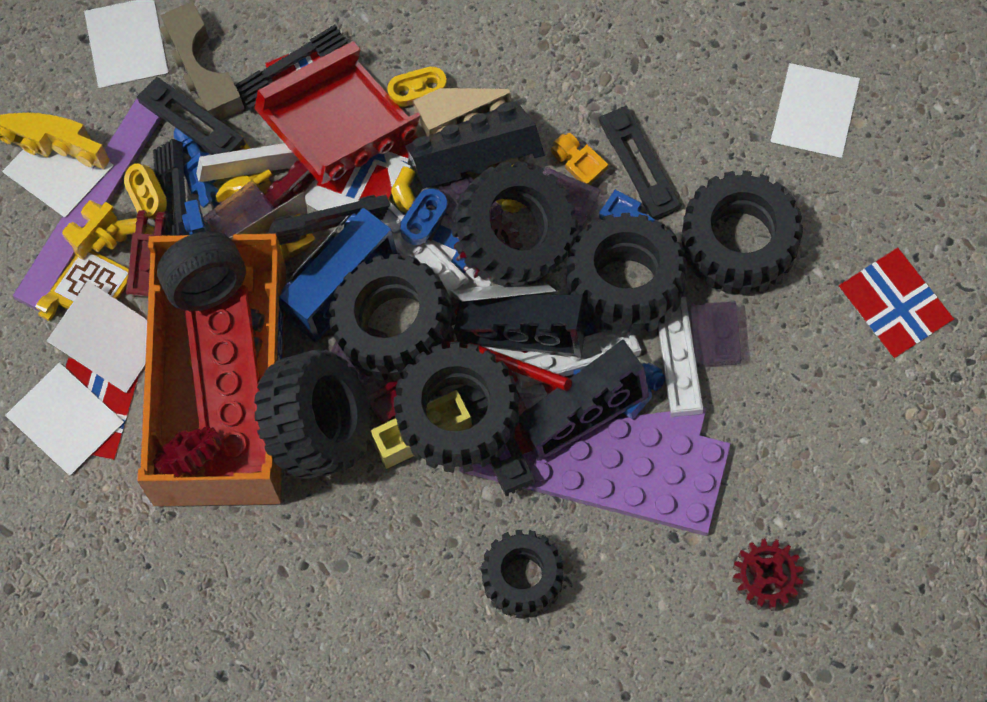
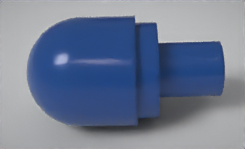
(188, 145)

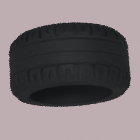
(201, 271)

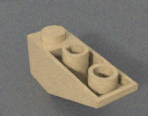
(456, 106)

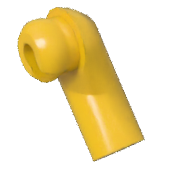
(401, 189)
(128, 227)

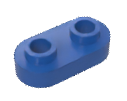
(423, 219)

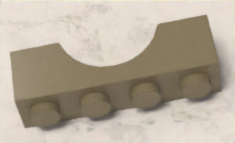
(188, 33)

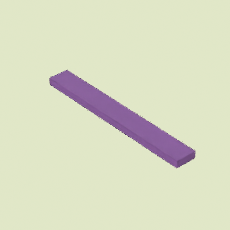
(57, 252)

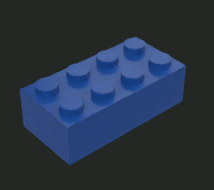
(310, 295)

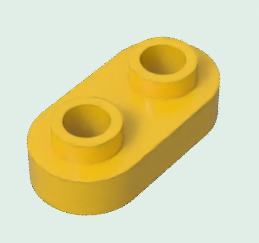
(415, 84)
(146, 194)

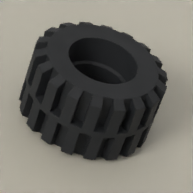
(522, 547)

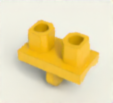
(95, 233)

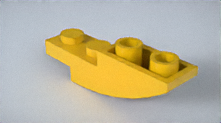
(46, 133)

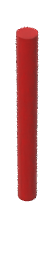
(530, 370)

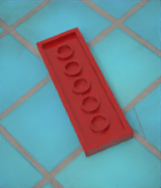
(227, 383)

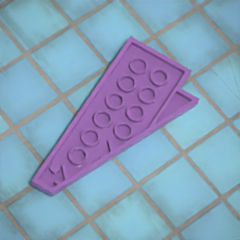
(637, 468)

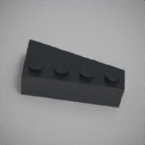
(474, 145)
(524, 323)
(596, 396)

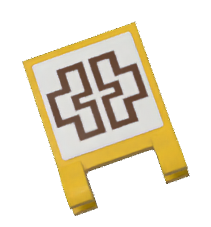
(93, 268)

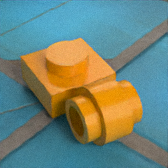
(582, 164)

